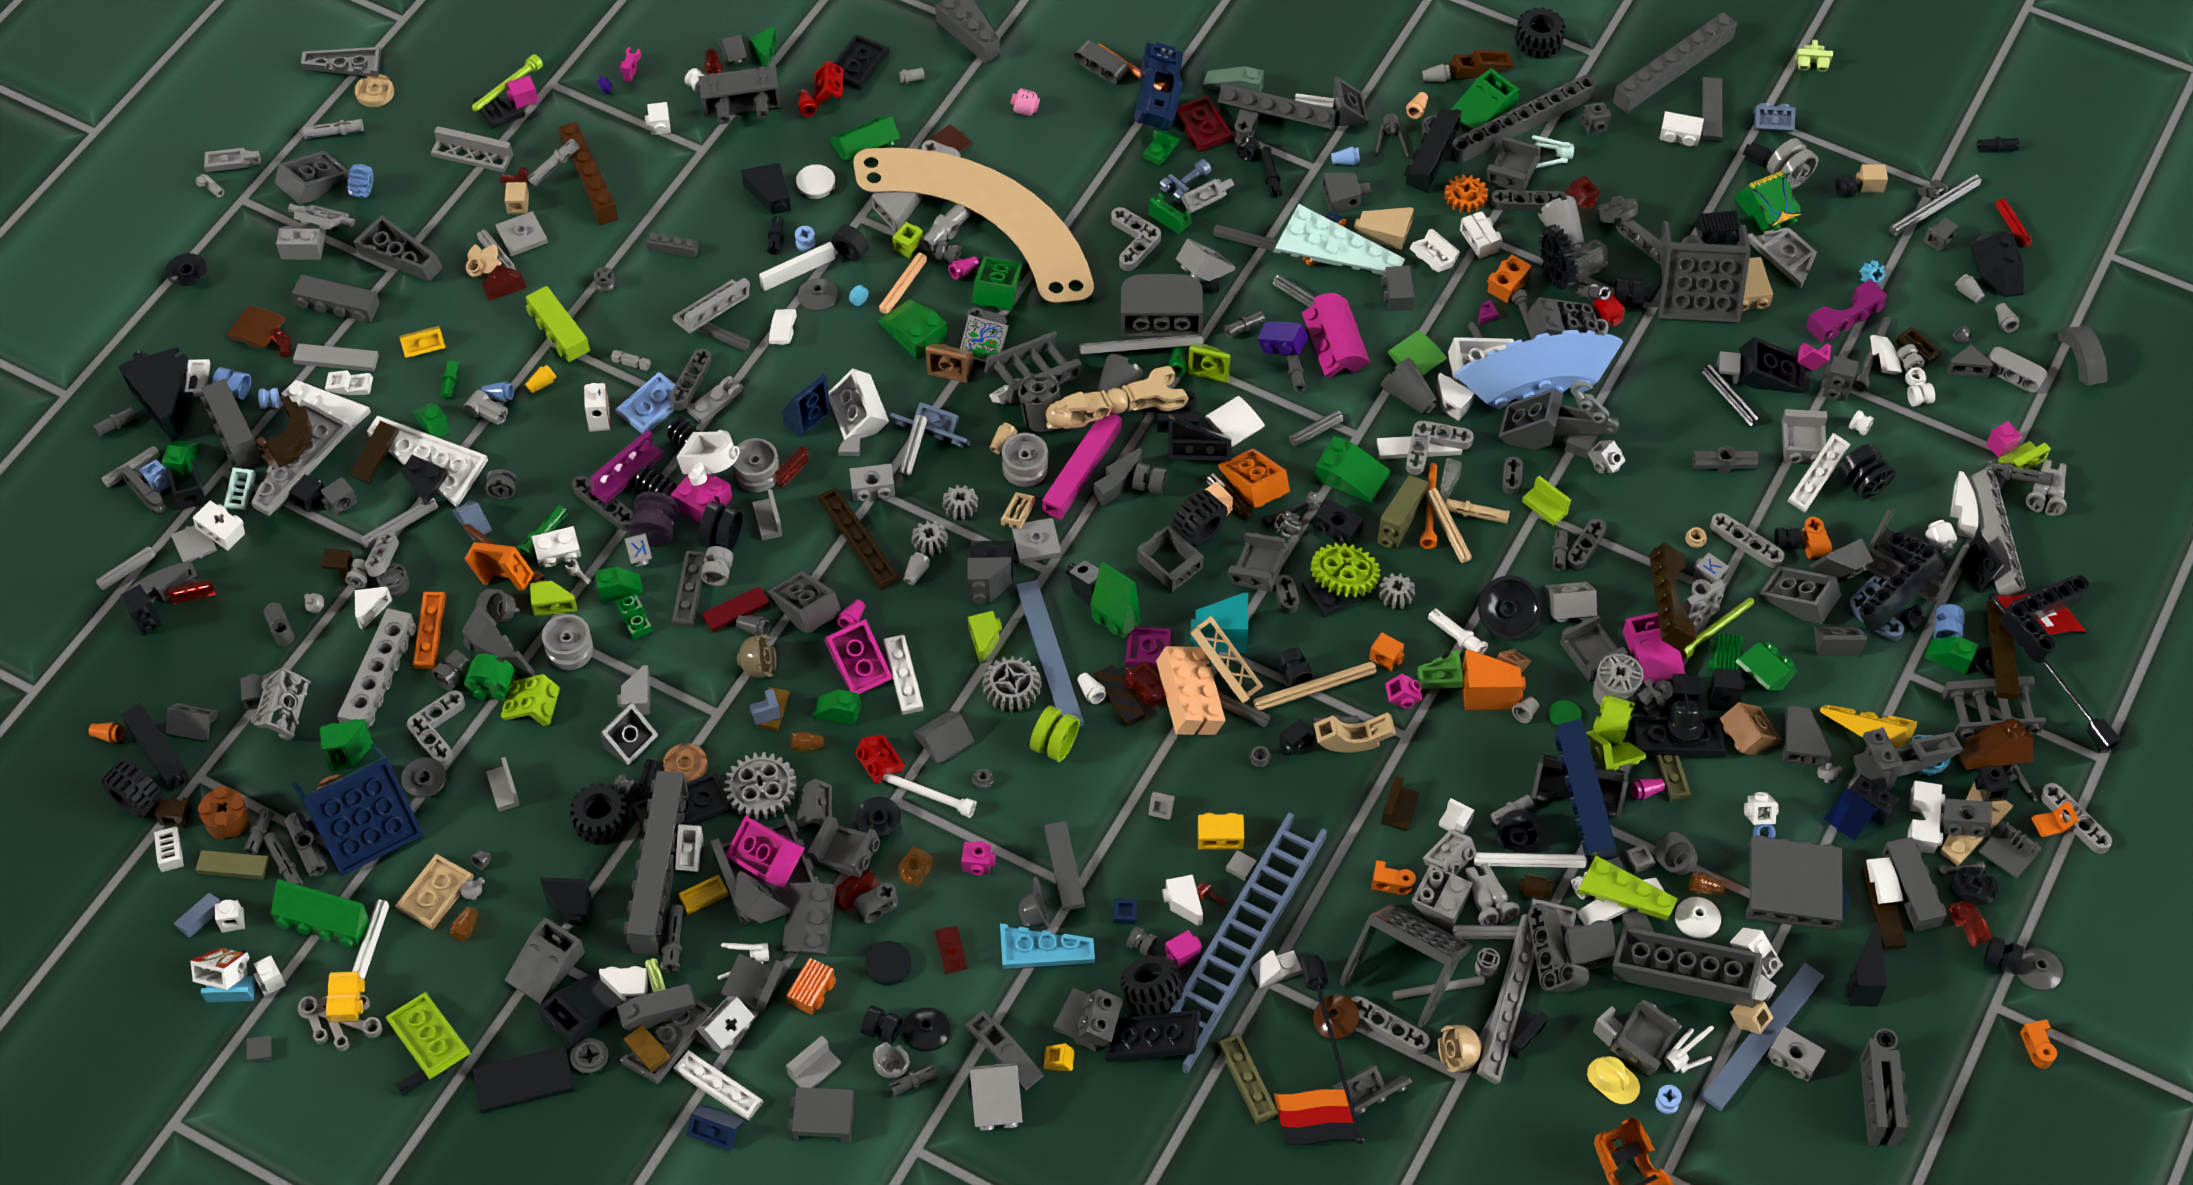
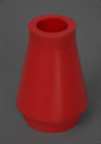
(807, 105)

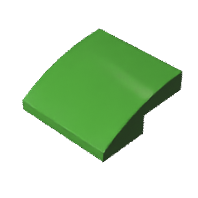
(1420, 350)

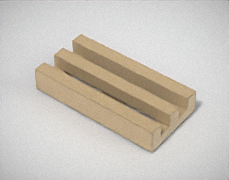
(1027, 509)

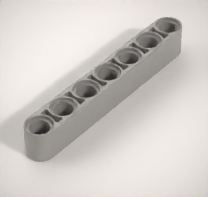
(1997, 531)

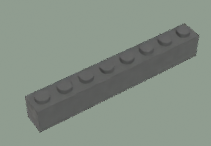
(1674, 62)

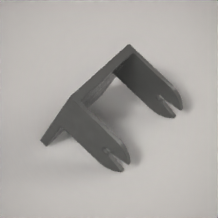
(1703, 279)
(1420, 936)

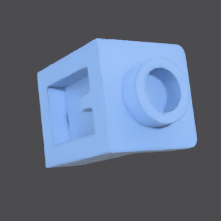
(156, 476)

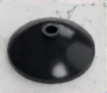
(1522, 603)

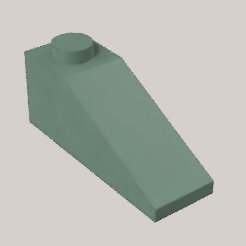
(1240, 76)

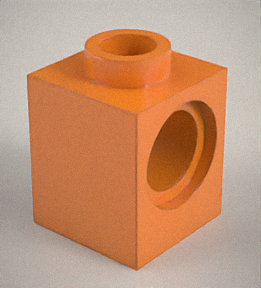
(1387, 652)

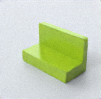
(2026, 455)
(1547, 501)

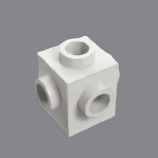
(1766, 813)

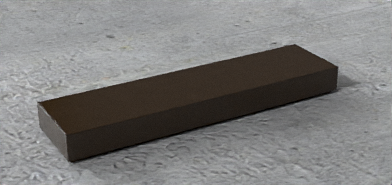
(1888, 917)

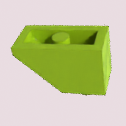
(551, 599)
(984, 633)

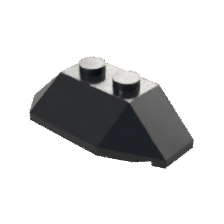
(1999, 262)

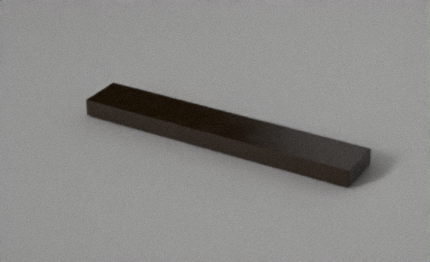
(858, 538)
(2002, 655)

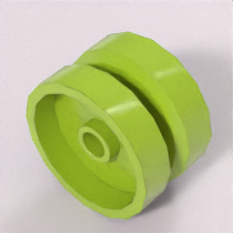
(1054, 733)

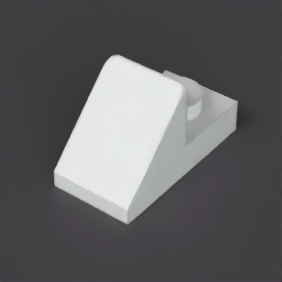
(688, 847)
(1275, 968)

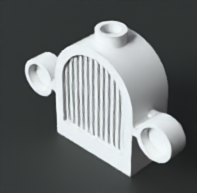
(707, 454)

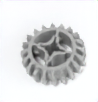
(1020, 676)

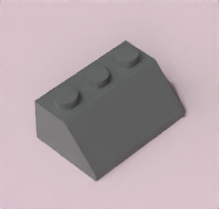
(810, 919)

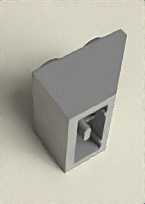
(1441, 897)

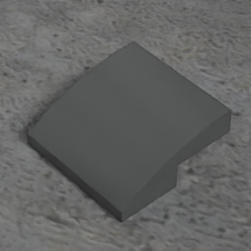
(1069, 1018)

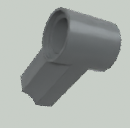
(278, 624)

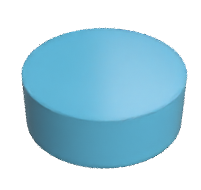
(858, 295)

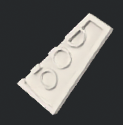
(337, 406)

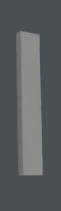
(1137, 344)

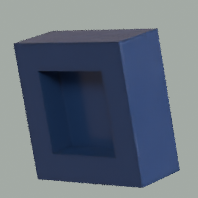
(1125, 911)

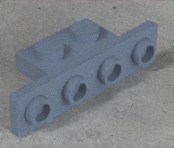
(938, 422)

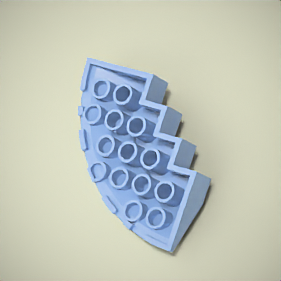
(1539, 366)

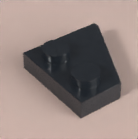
(499, 112)
(424, 477)

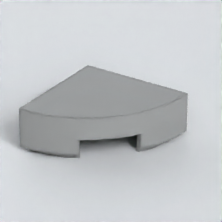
(850, 446)

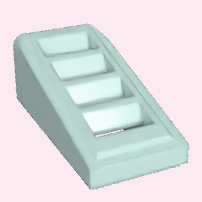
(238, 473)

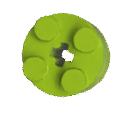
(1614, 718)

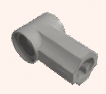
(481, 405)

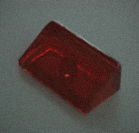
(853, 888)

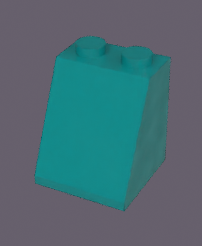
(1231, 617)

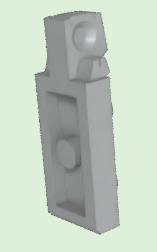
(230, 159)
(1206, 194)

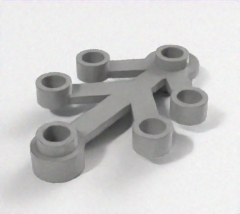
(320, 1011)

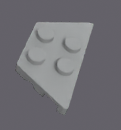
(1786, 253)

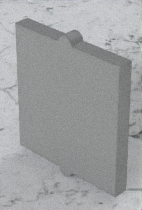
(193, 544)

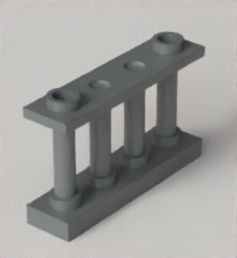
(1063, 373)
(1984, 689)

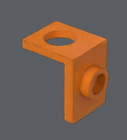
(2053, 822)

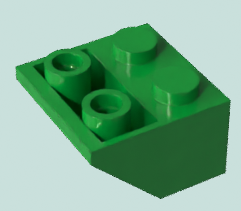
(345, 743)

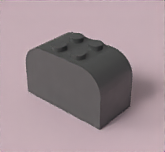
(1161, 306)

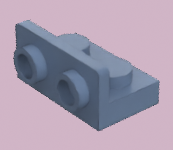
(1774, 118)

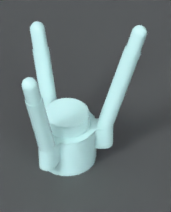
(1564, 150)

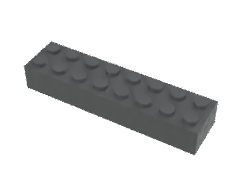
(657, 863)

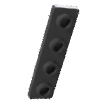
(1368, 1087)

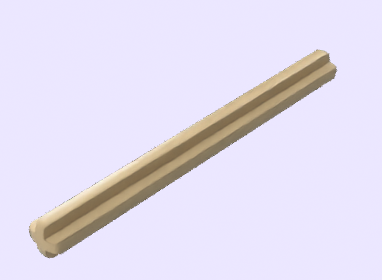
(1315, 686)

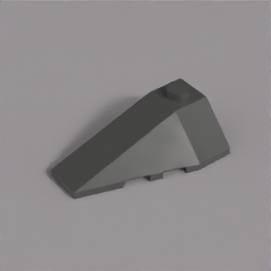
(484, 638)

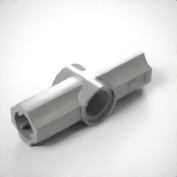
(945, 227)

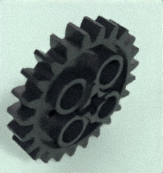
(1558, 256)

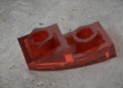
(1972, 921)

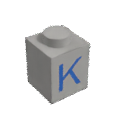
(638, 549)
(1710, 569)

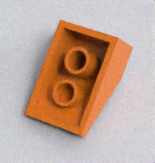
(1256, 477)

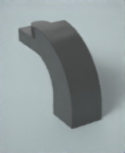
(2088, 353)

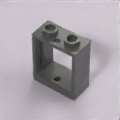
(1183, 572)

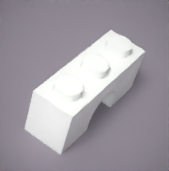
(1927, 800)

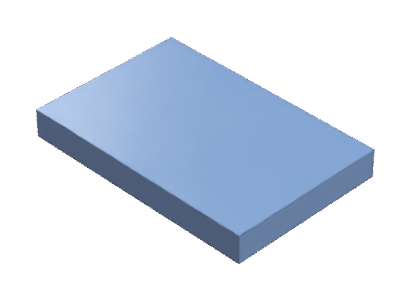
(648, 404)

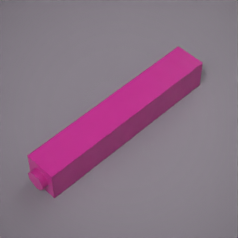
(1081, 466)

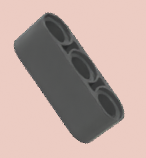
(1101, 62)

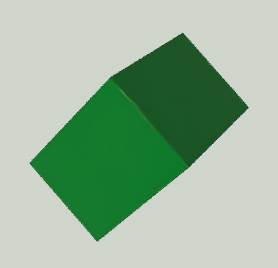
(763, 46)

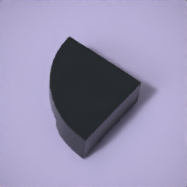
(1912, 617)

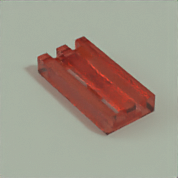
(792, 466)

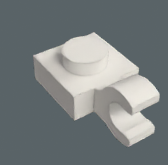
(1000, 395)

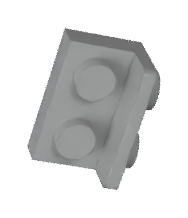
(1451, 852)

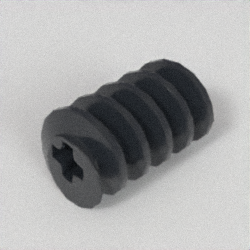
(680, 431)
(650, 480)

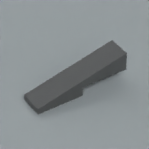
(1064, 865)

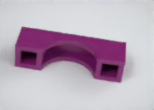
(1828, 323)

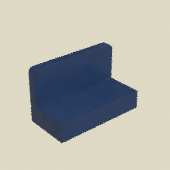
(714, 1127)

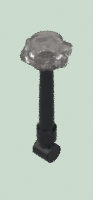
(1313, 501)

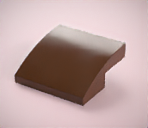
(255, 327)

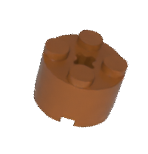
(224, 813)

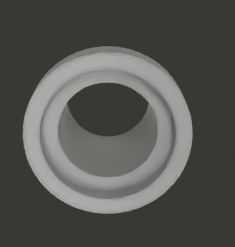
(1525, 710)

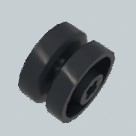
(720, 526)

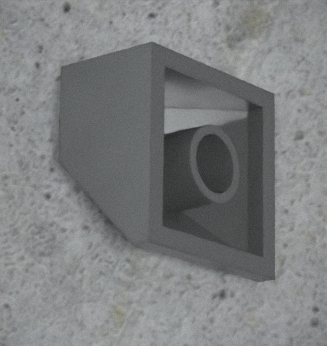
(758, 900)

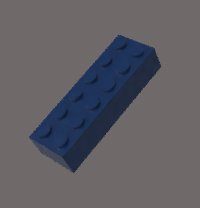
(1585, 786)

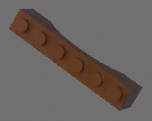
(589, 173)

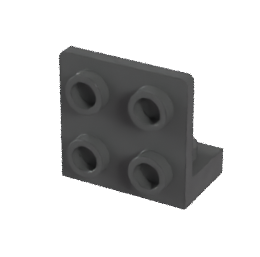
(752, 982)

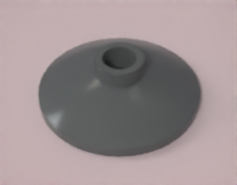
(817, 294)
(420, 770)
(2037, 977)

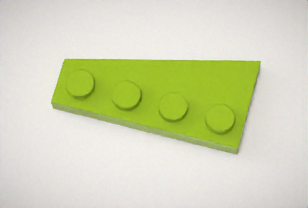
(1616, 885)

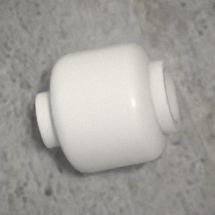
(1941, 535)

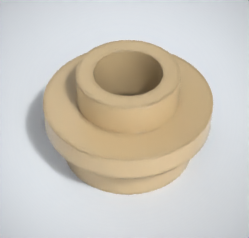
(1696, 533)

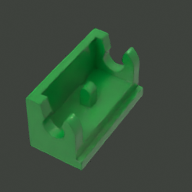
(1169, 215)

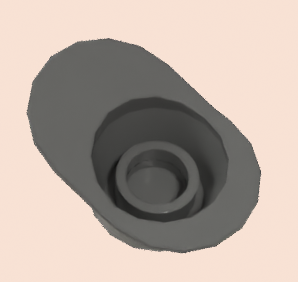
(498, 605)
(1676, 853)
(1032, 907)

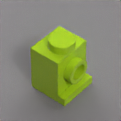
(907, 239)

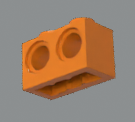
(1509, 278)

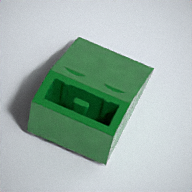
(1487, 99)

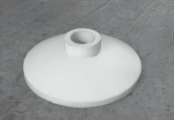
(1698, 926)

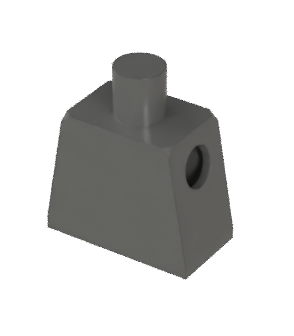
(1343, 191)

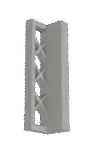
(475, 146)
(712, 305)

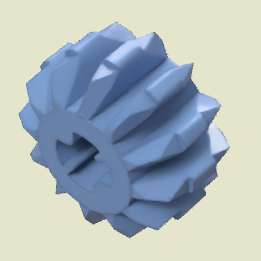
(360, 180)

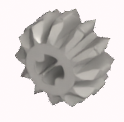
(960, 502)
(929, 538)
(1396, 591)

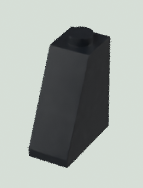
(768, 187)

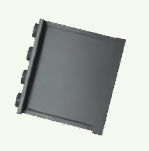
(730, 869)
(1795, 883)

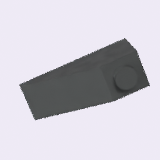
(655, 1007)

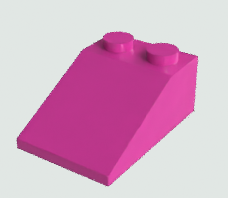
(858, 657)
(764, 852)

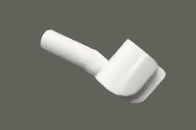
(575, 571)

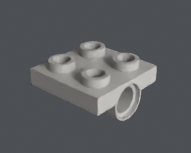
(1704, 604)

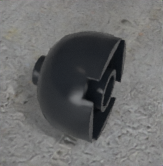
(1519, 831)

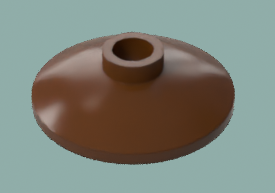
(1343, 1023)

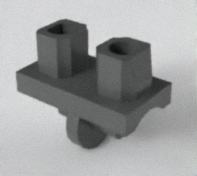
(1653, 697)

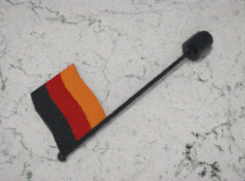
(1321, 1113)

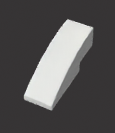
(1964, 507)

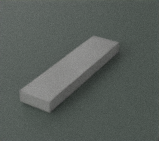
(336, 357)

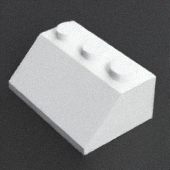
(857, 405)

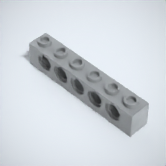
(392, 623)

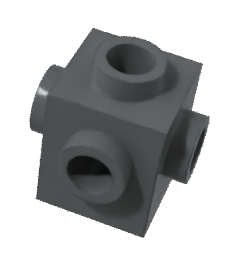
(1596, 118)

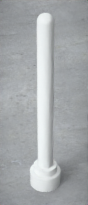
(964, 806)

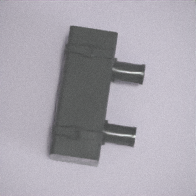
(740, 92)

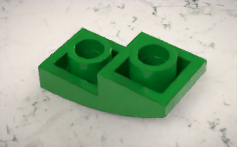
(634, 616)

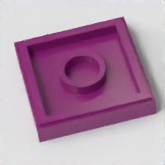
(1146, 645)

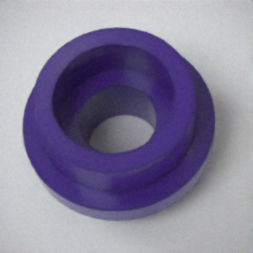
(605, 84)

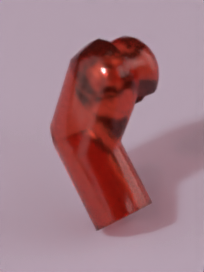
(520, 177)
(282, 340)

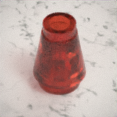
(712, 62)

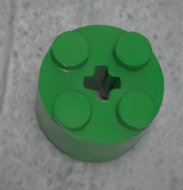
(489, 677)

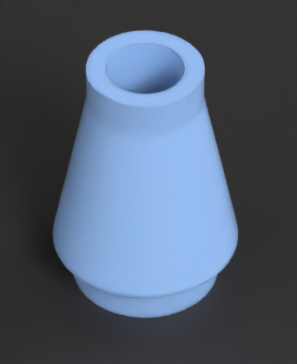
(1348, 156)

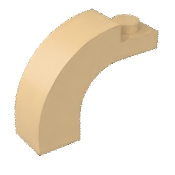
(1353, 737)

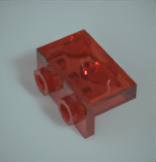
(1145, 683)

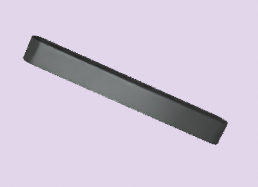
(1523, 118)

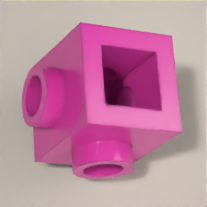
(1403, 691)
(977, 858)

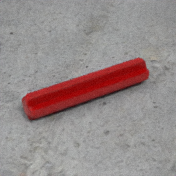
(2013, 222)

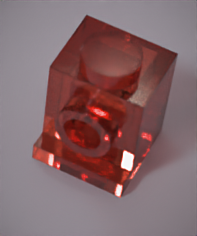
(1584, 192)

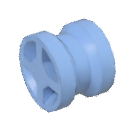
(803, 243)
(268, 398)
(1663, 1101)

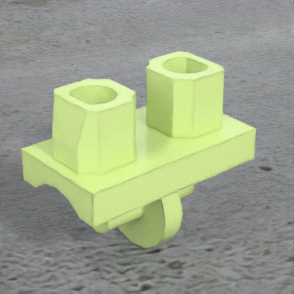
(1813, 54)

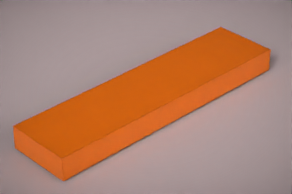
(429, 630)

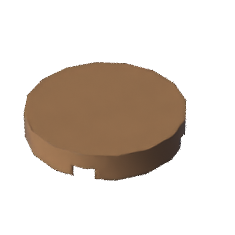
(687, 760)

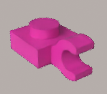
(628, 66)

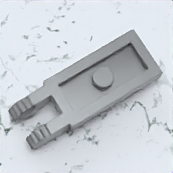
(714, 400)

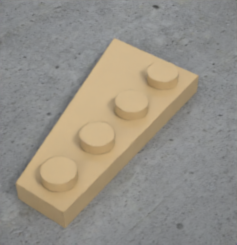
(1959, 847)

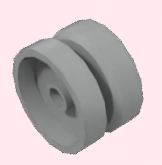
(1795, 162)
(1025, 459)
(756, 465)
(567, 642)

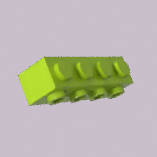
(557, 323)

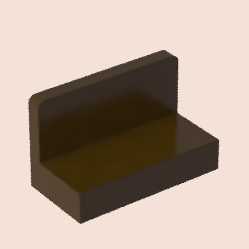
(1399, 806)

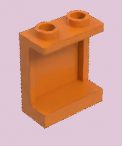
(499, 561)

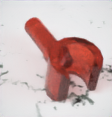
(1204, 889)

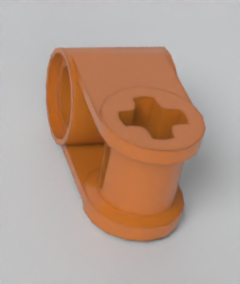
(1815, 538)

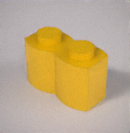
(344, 996)

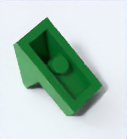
(1160, 147)

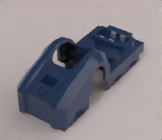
(1155, 106)

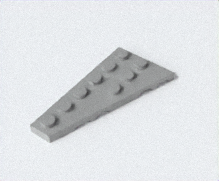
(279, 481)

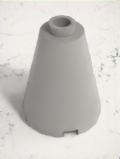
(1566, 216)

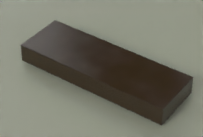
(374, 452)

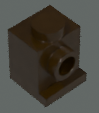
(173, 812)

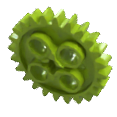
(1345, 570)

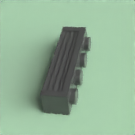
(672, 245)

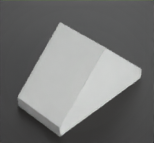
(370, 603)

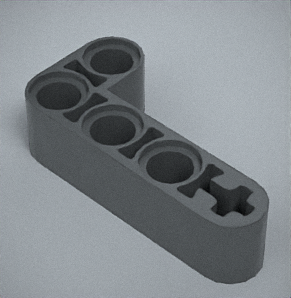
(1550, 953)

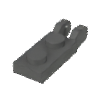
(144, 491)

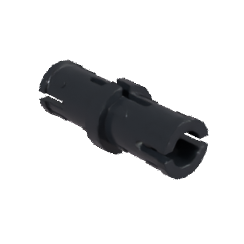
(1997, 144)
(775, 235)

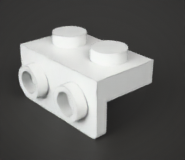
(1435, 251)
(556, 547)

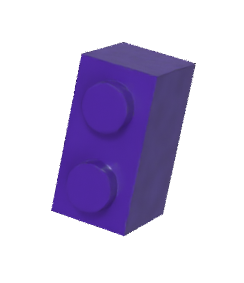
(1282, 338)

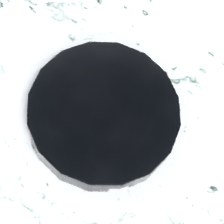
(1974, 885)
(888, 963)

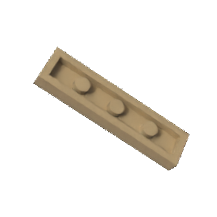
(1220, 665)

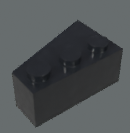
(1196, 442)

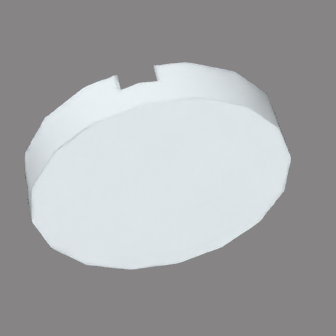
(815, 181)

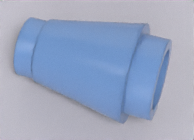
(499, 391)

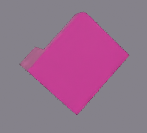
(1812, 357)

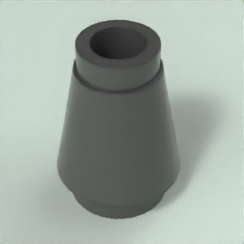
(753, 624)

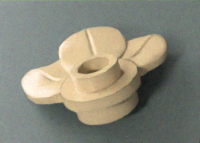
(482, 260)

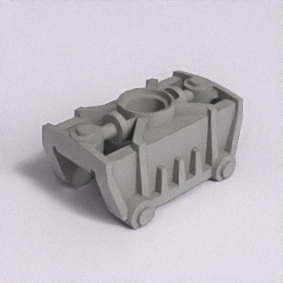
(272, 700)

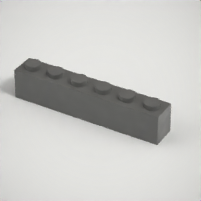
(1277, 106)

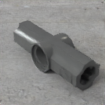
(1725, 459)
(310, 853)

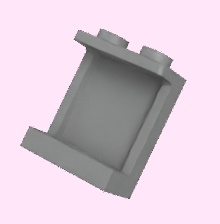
(1803, 435)
(996, 1095)

